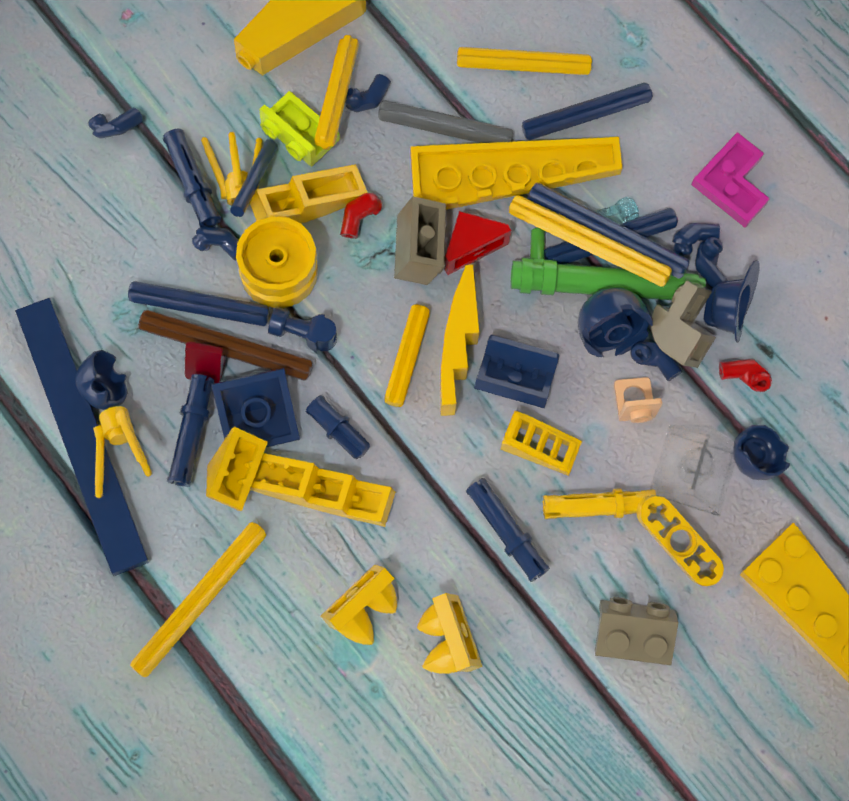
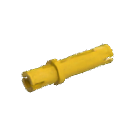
(595, 504)

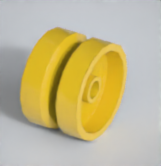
(277, 261)

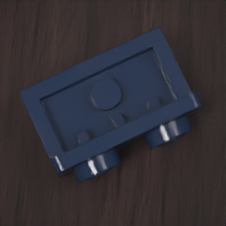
(517, 371)

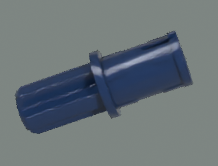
(338, 427)

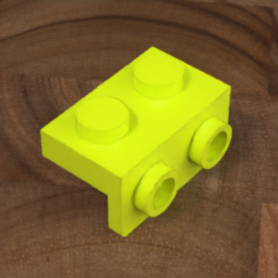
(295, 127)

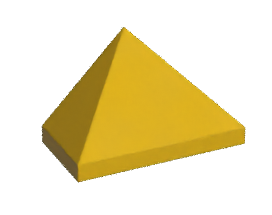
(234, 468)

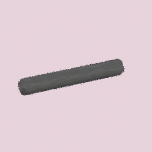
(443, 123)

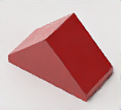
(474, 239)

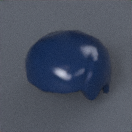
(100, 382)
(760, 453)

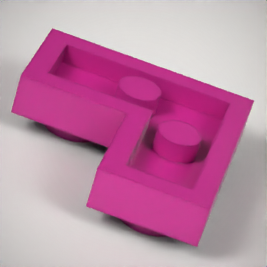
(725, 180)

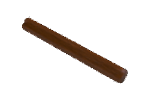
(232, 346)

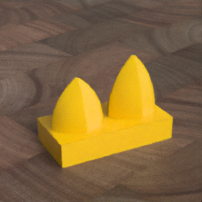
(348, 612)
(459, 650)

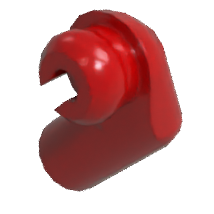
(356, 210)

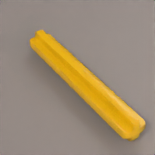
(524, 60)
(336, 92)

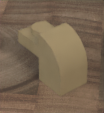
(675, 326)

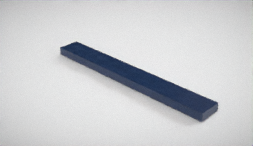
(76, 424)

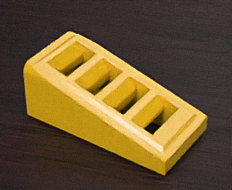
(522, 450)

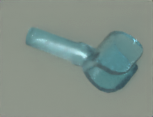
(624, 207)

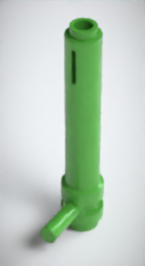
(549, 277)

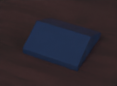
(257, 406)

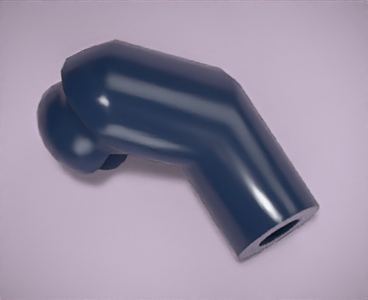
(368, 99)
(117, 126)
(691, 234)
(217, 236)
(707, 260)

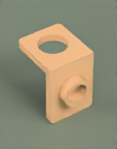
(638, 410)

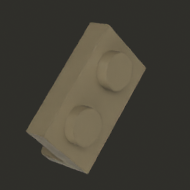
(636, 631)

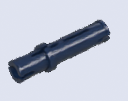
(196, 191)
(190, 431)
(507, 529)

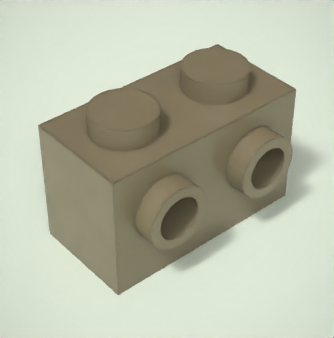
(420, 241)

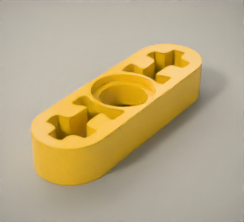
(690, 568)

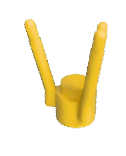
(230, 188)
(118, 430)

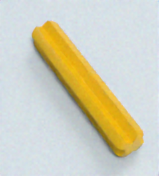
(407, 355)

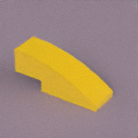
(309, 195)

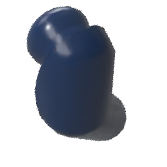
(651, 355)

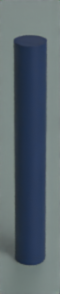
(253, 178)

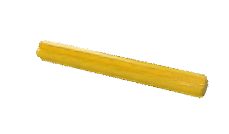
(590, 241)
(198, 599)

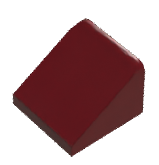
(204, 360)

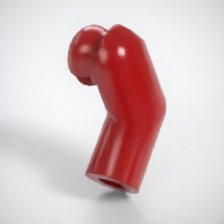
(748, 371)

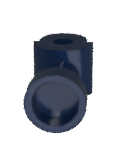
(318, 332)

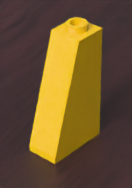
(289, 28)

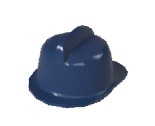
(730, 302)

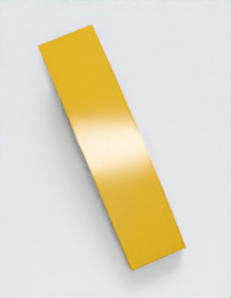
(460, 331)
(323, 489)

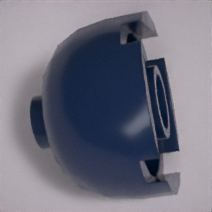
(613, 321)

